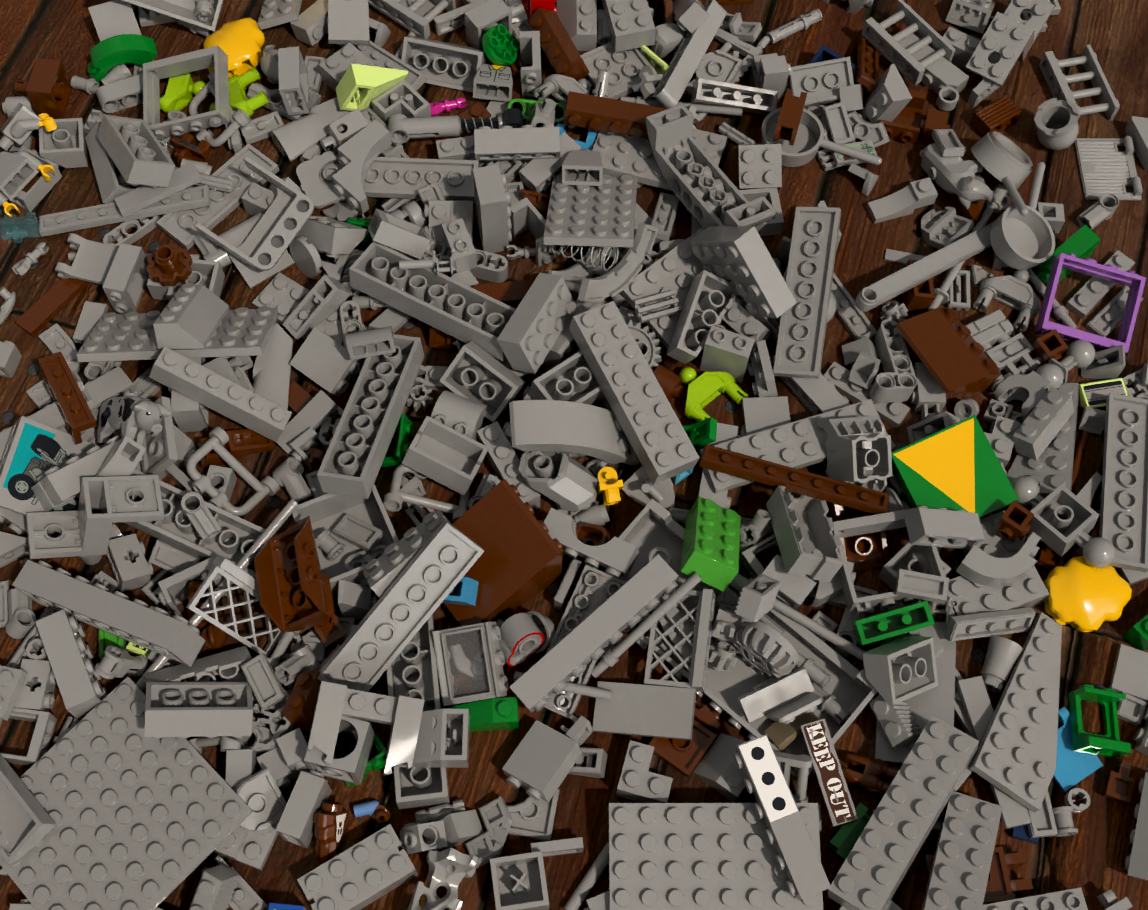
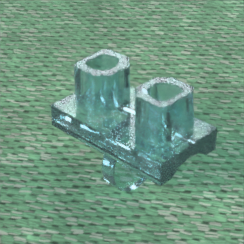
(19, 227)

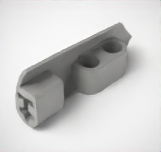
(308, 130)
(273, 369)

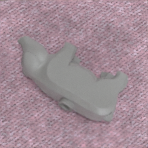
(956, 175)

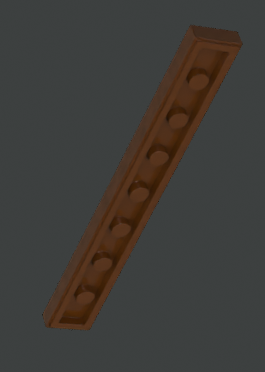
(794, 480)

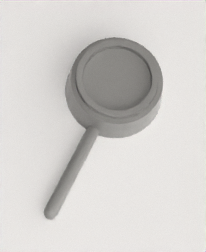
(807, 141)
(1005, 162)
(1020, 239)

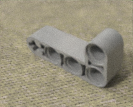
(492, 266)
(899, 376)

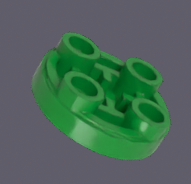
(500, 45)

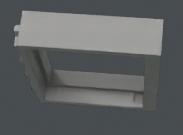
(179, 65)
(873, 524)

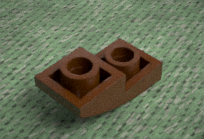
(707, 718)

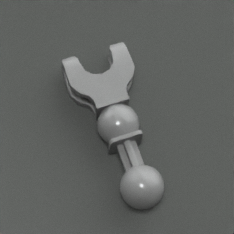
(1033, 386)

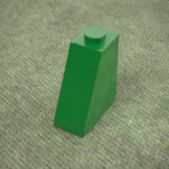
(1080, 243)

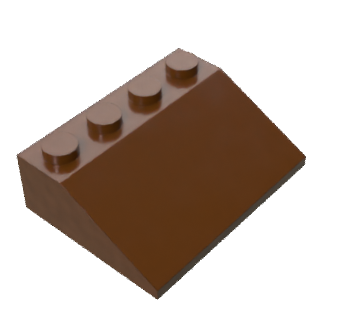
(949, 351)

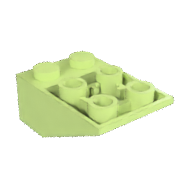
(364, 84)

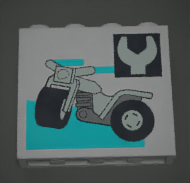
(29, 454)

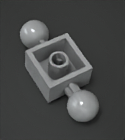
(1063, 521)

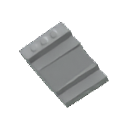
(858, 451)

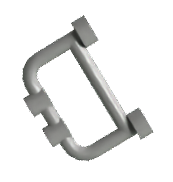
(237, 119)
(202, 484)
(394, 499)

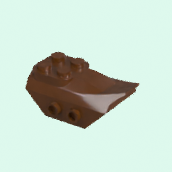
(291, 579)

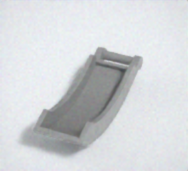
(569, 428)

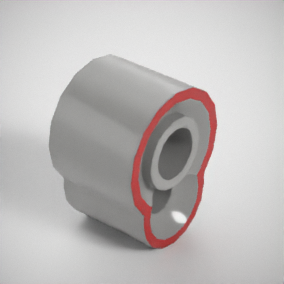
(519, 639)

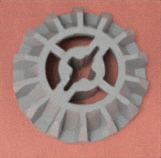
(765, 649)

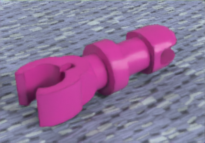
(446, 105)

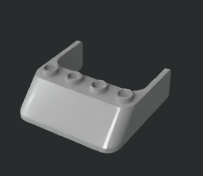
(275, 228)

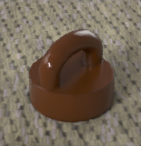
(315, 456)
(214, 637)

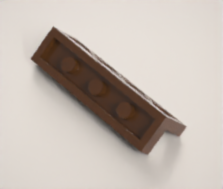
(66, 395)

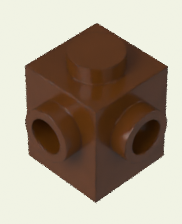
(1014, 522)

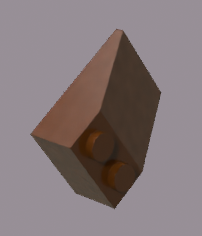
(863, 550)

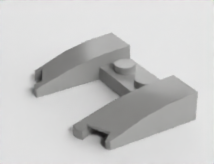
(337, 701)

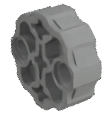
(267, 737)

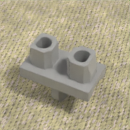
(649, 81)

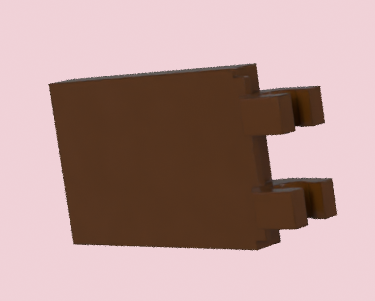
(1000, 884)

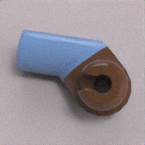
(374, 809)

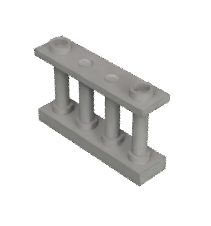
(408, 18)
(897, 54)
(1059, 82)

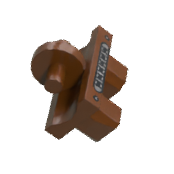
(186, 149)

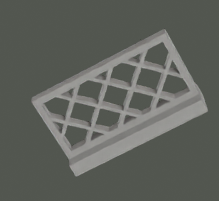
(249, 585)
(700, 645)

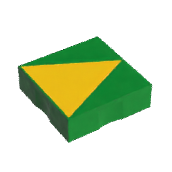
(953, 471)

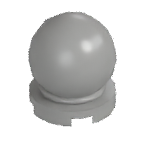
(1057, 124)

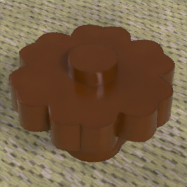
(169, 265)

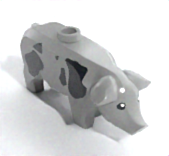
(130, 417)

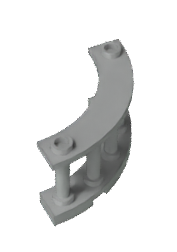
(616, 280)

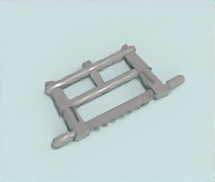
(732, 42)

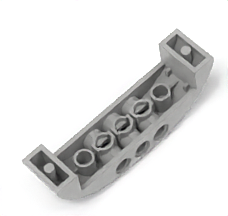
(696, 176)

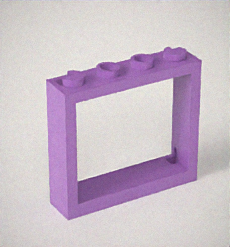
(1106, 272)

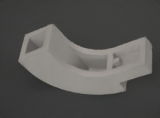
(998, 572)

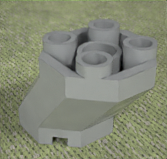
(559, 479)

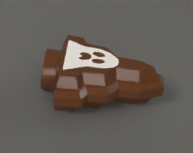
(329, 830)

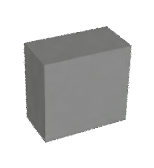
(327, 512)

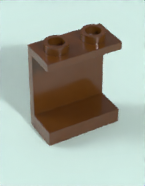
(906, 124)

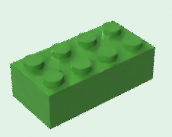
(711, 543)

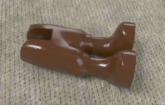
(869, 773)

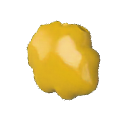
(241, 42)
(1085, 595)

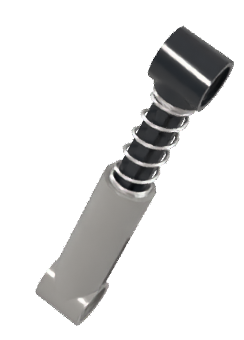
(406, 128)

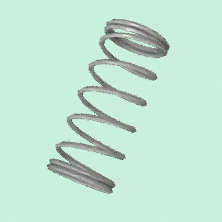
(603, 255)

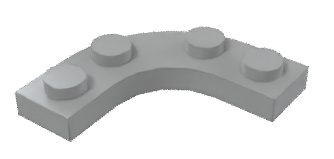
(56, 341)

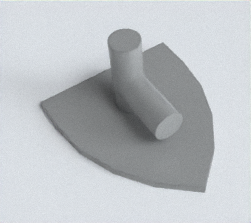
(642, 491)

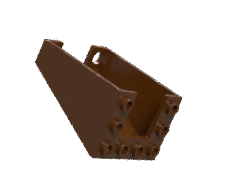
(516, 560)

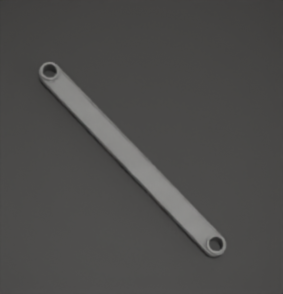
(923, 269)

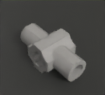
(755, 530)

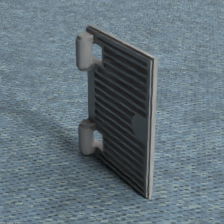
(1106, 169)

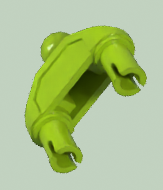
(179, 92)
(237, 93)
(706, 389)

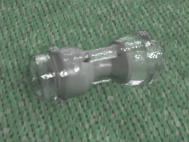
(204, 10)

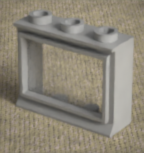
(470, 663)

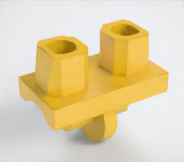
(609, 486)

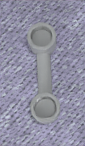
(225, 743)

